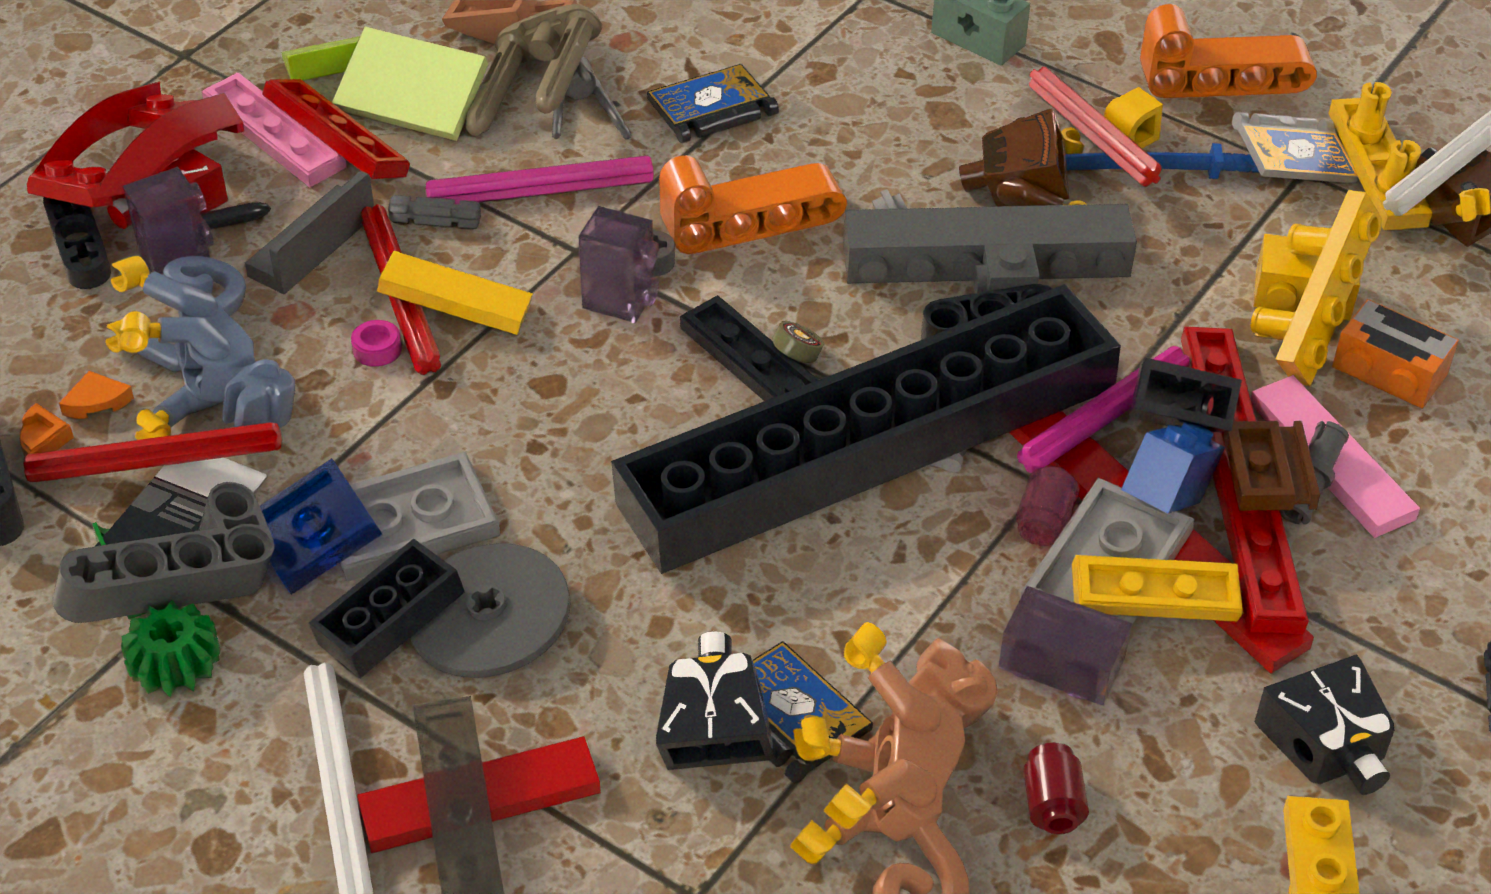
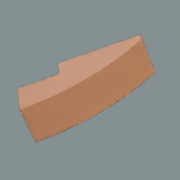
(489, 17)

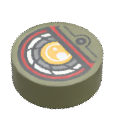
(797, 342)

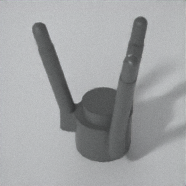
(582, 86)

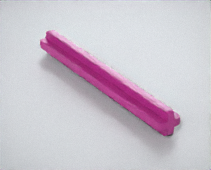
(543, 180)
(1088, 418)

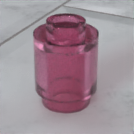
(1046, 505)

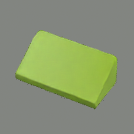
(319, 59)

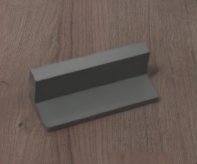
(312, 236)

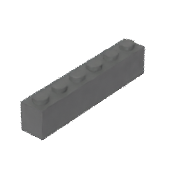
(951, 241)

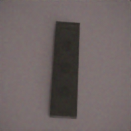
(457, 797)

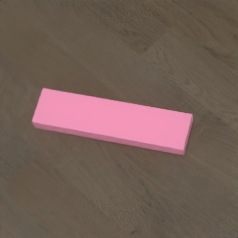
(278, 132)
(1358, 478)

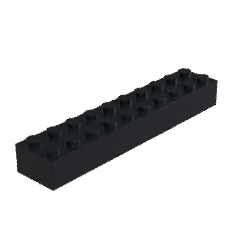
(862, 427)

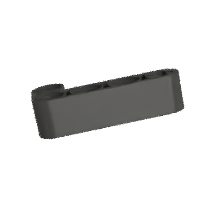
(194, 567)

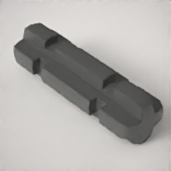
(434, 212)

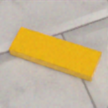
(454, 292)
(1157, 587)

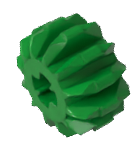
(170, 648)

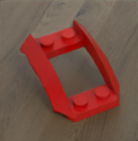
(168, 133)

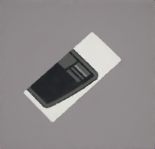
(177, 499)

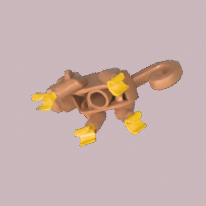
(908, 759)

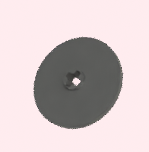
(526, 623)

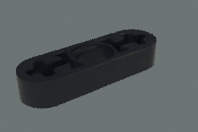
(73, 250)

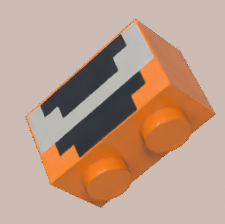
(1395, 353)

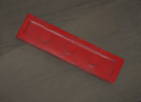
(336, 128)
(513, 786)

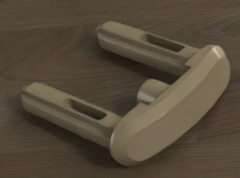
(548, 34)

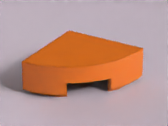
(95, 394)
(43, 431)

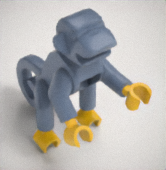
(208, 346)

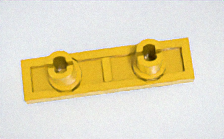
(1377, 153)
(1324, 300)
(1320, 846)

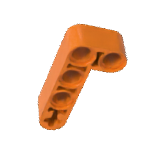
(1224, 66)
(745, 209)

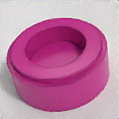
(376, 343)

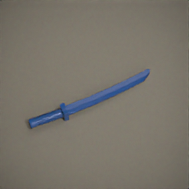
(1213, 161)

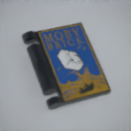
(712, 102)
(798, 691)

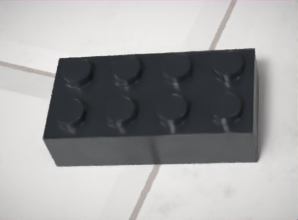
(387, 607)

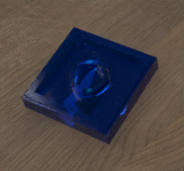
(316, 525)

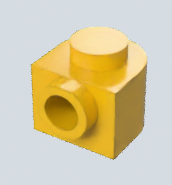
(1136, 116)

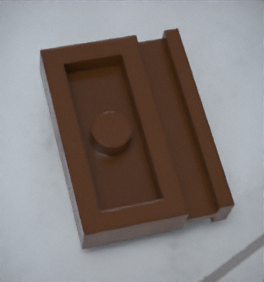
(1271, 466)

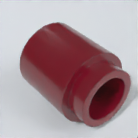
(1055, 788)

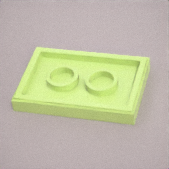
(410, 83)

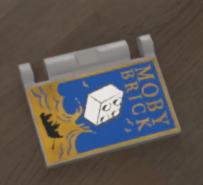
(1295, 147)

